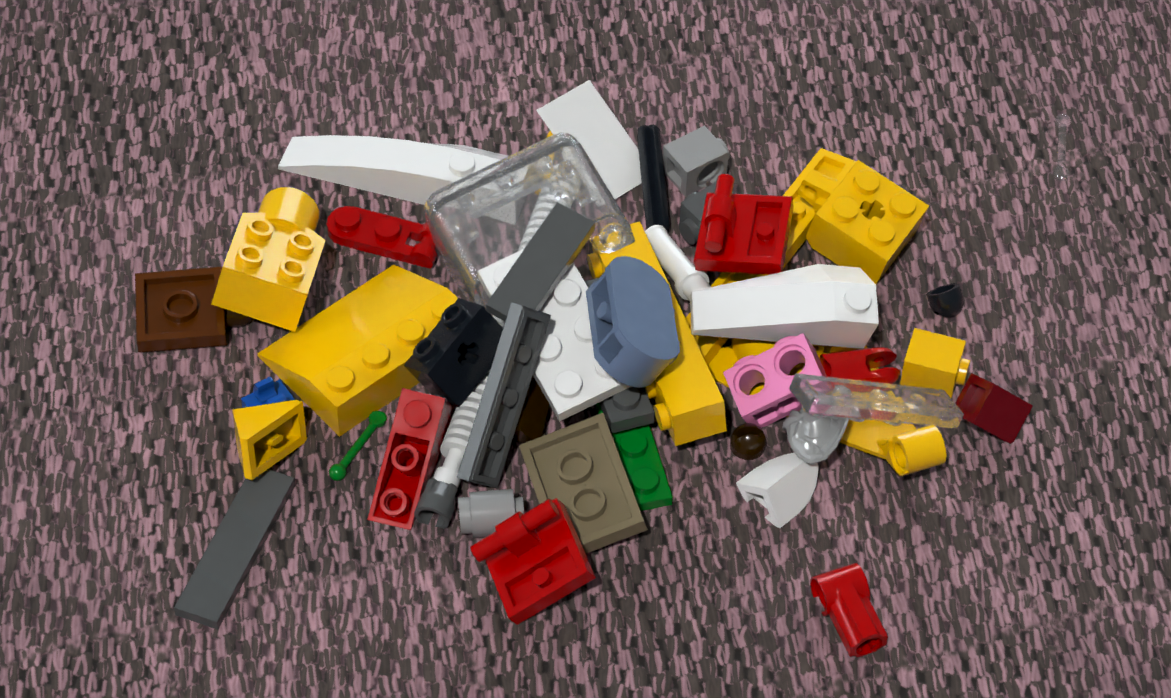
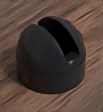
(946, 300)

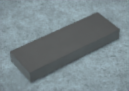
(542, 261)

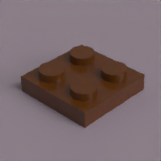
(177, 310)

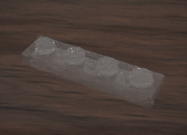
(875, 401)

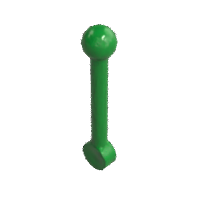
(338, 471)

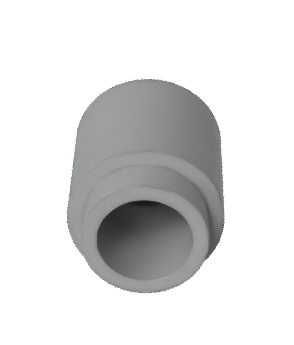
(486, 509)

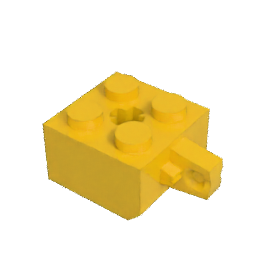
(861, 218)

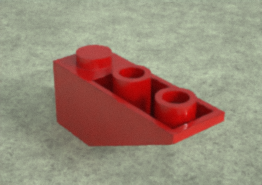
(409, 457)

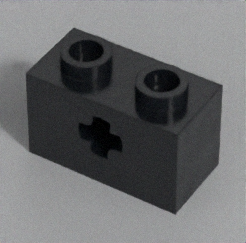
(456, 351)

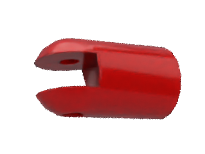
(858, 365)

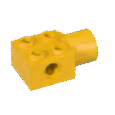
(272, 259)

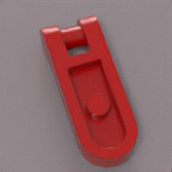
(382, 235)

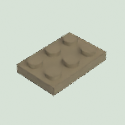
(589, 478)

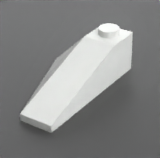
(821, 300)

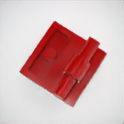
(743, 231)
(534, 559)

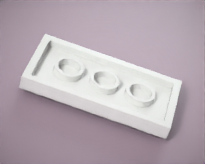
(566, 360)

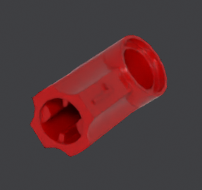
(847, 602)

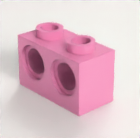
(773, 368)

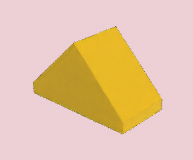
(268, 434)

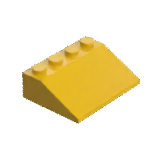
(356, 349)

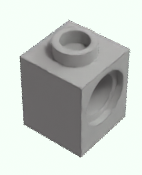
(695, 160)

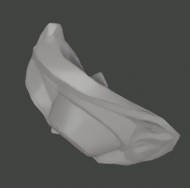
(813, 437)

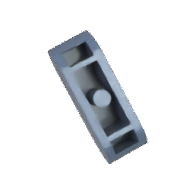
(632, 322)

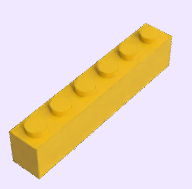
(685, 391)

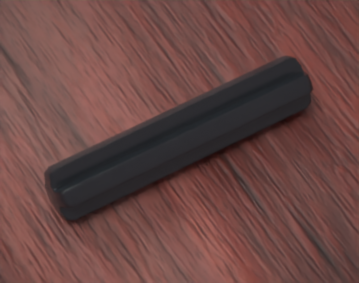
(653, 176)

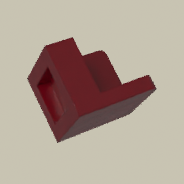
(992, 408)

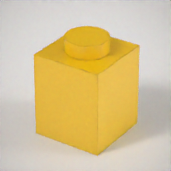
(935, 362)

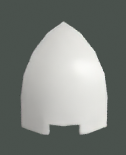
(781, 486)

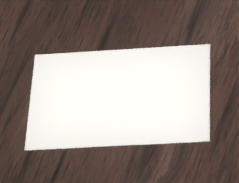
(599, 132)

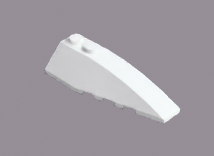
(384, 165)

